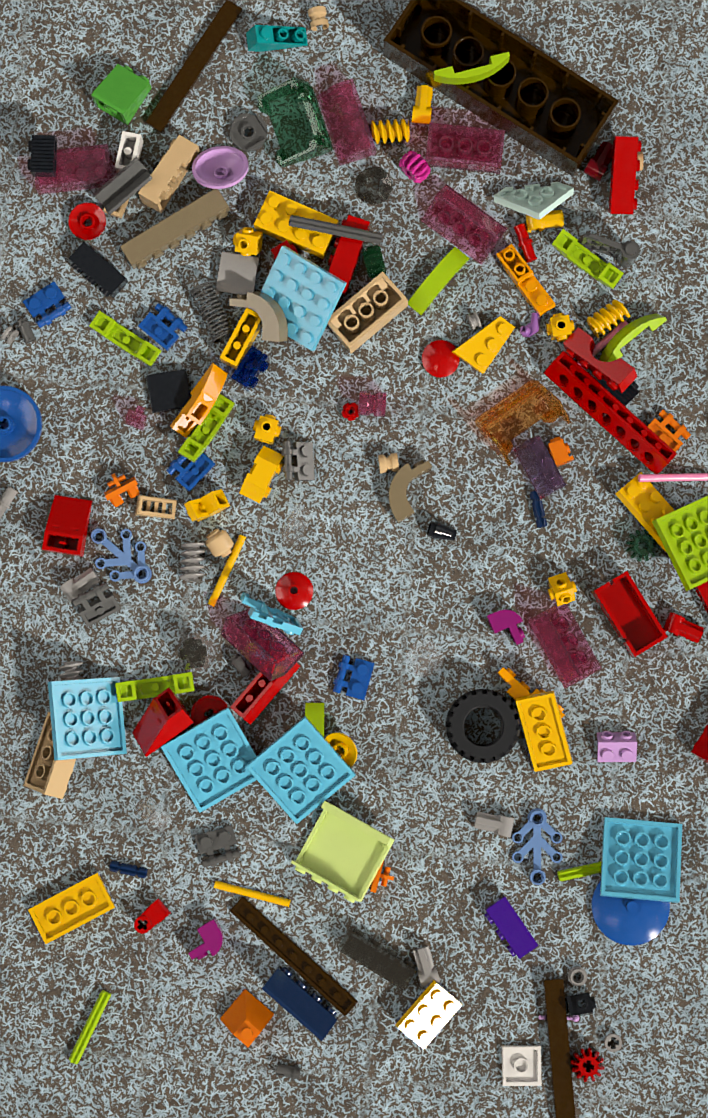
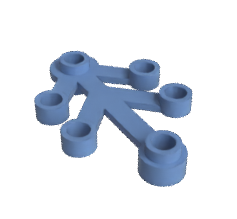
(123, 558)
(536, 843)

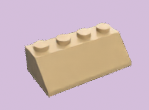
(367, 312)
(44, 773)

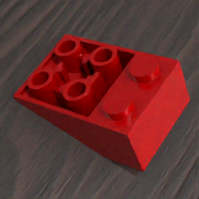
(67, 526)
(161, 722)

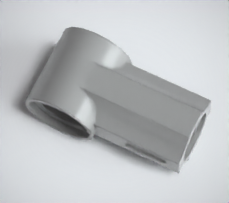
(80, 584)
(498, 824)
(426, 970)

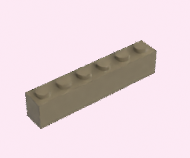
(175, 228)

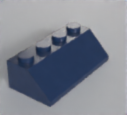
(300, 1003)

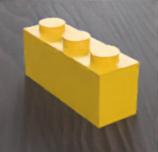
(241, 339)

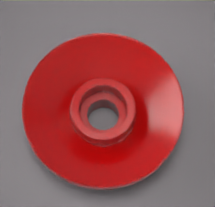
(85, 212)
(298, 600)

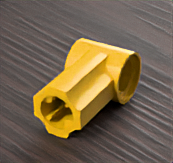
(422, 108)
(551, 220)

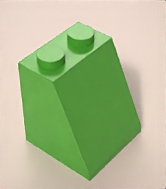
(121, 93)

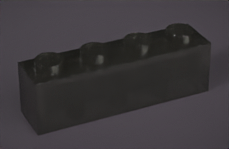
(376, 958)

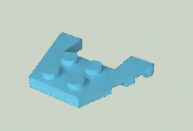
(271, 616)

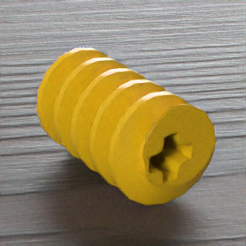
(390, 131)
(606, 317)

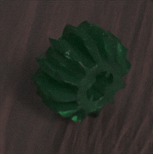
(373, 260)
(643, 552)

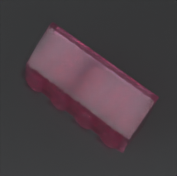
(346, 122)
(463, 224)
(261, 644)
(564, 644)

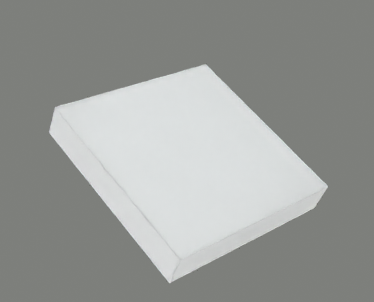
(521, 1065)

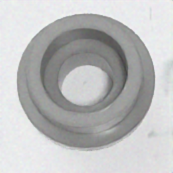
(582, 980)

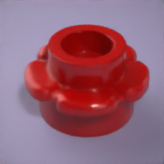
(350, 406)

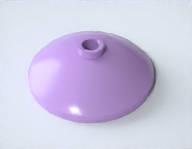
(220, 167)

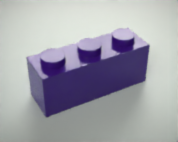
(510, 927)

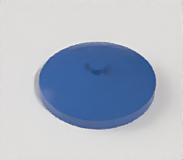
(18, 424)
(627, 919)

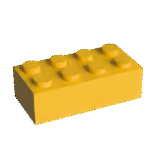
(274, 221)

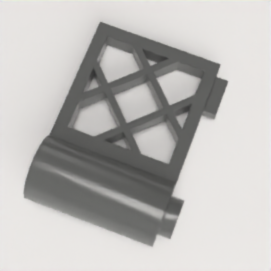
(625, 253)

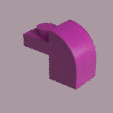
(507, 619)
(212, 937)

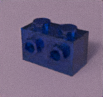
(250, 368)

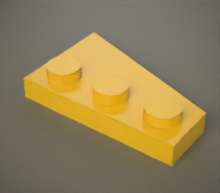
(485, 345)

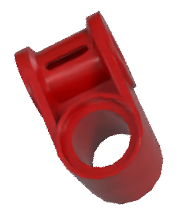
(154, 915)

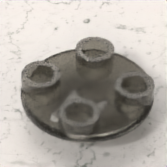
(373, 185)

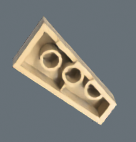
(169, 173)

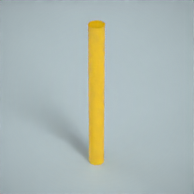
(226, 571)
(252, 893)

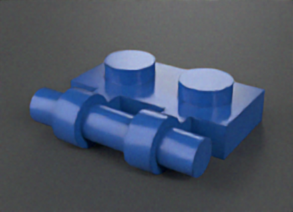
(43, 300)
(158, 331)
(193, 472)
(359, 679)

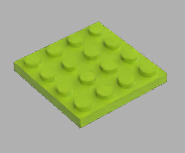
(686, 541)

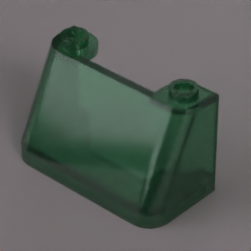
(295, 121)

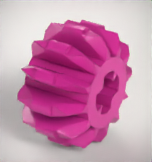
(414, 166)

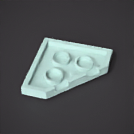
(533, 199)

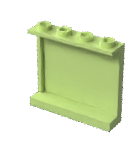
(343, 853)

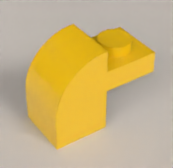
(207, 505)

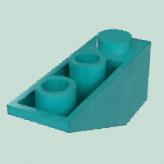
(268, 38)

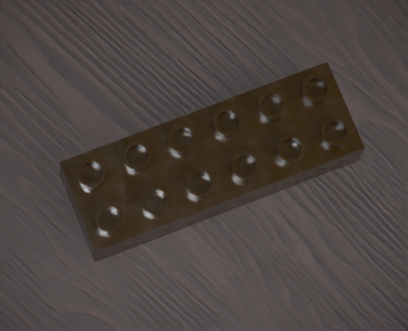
(528, 98)

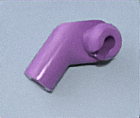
(531, 328)

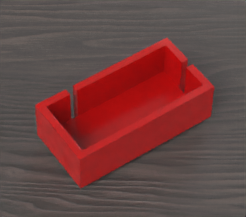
(629, 614)

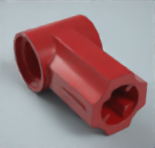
(680, 627)

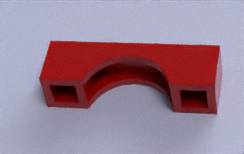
(616, 373)

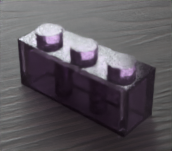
(539, 467)

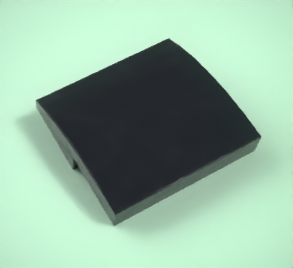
(168, 390)

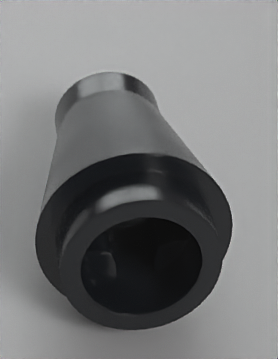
(440, 531)

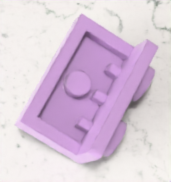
(616, 746)

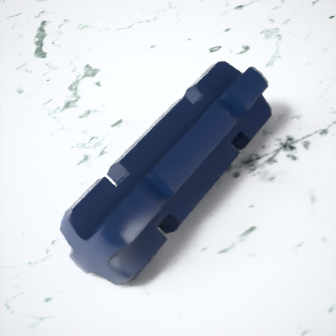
(538, 510)
(128, 869)

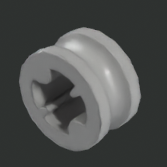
(474, 321)
(10, 334)
(617, 1046)

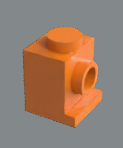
(559, 451)

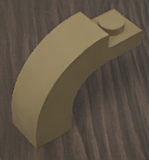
(271, 314)
(397, 493)

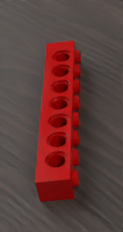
(610, 413)

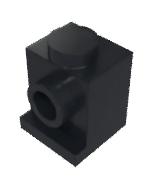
(573, 1007)

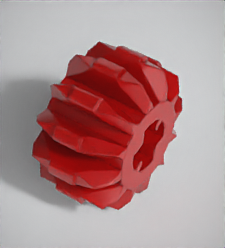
(580, 1068)

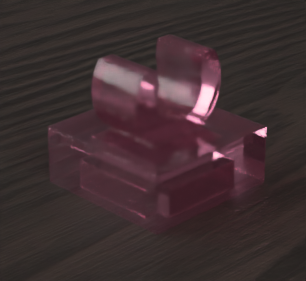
(136, 418)

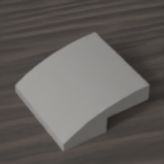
(237, 273)

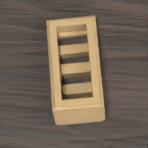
(147, 513)

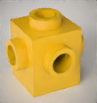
(248, 241)
(557, 333)
(266, 436)
(564, 592)

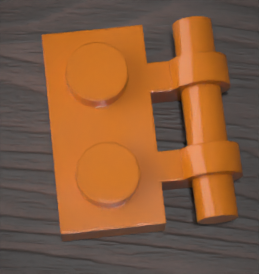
(664, 434)

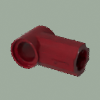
(599, 164)

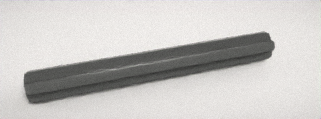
(335, 229)

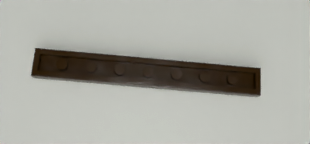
(194, 66)
(293, 956)
(559, 1048)

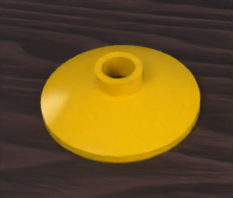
(340, 740)

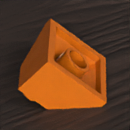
(246, 1017)

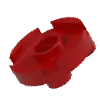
(203, 705)

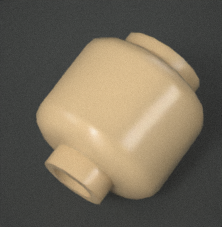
(219, 543)

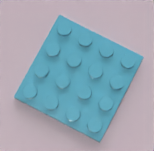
(304, 294)
(86, 718)
(211, 759)
(300, 770)
(641, 860)

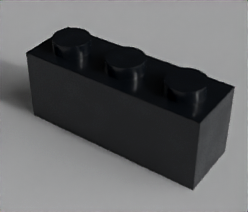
(97, 270)

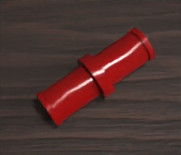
(525, 243)

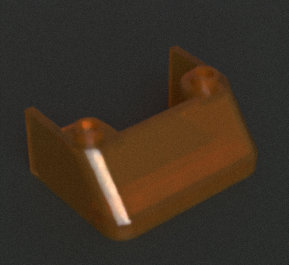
(517, 414)

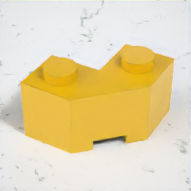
(261, 474)

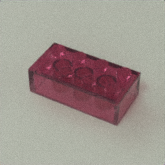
(465, 148)
(78, 170)

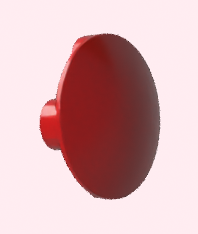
(439, 359)

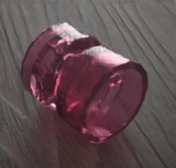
(372, 403)

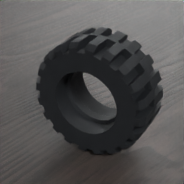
(482, 752)

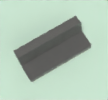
(123, 185)

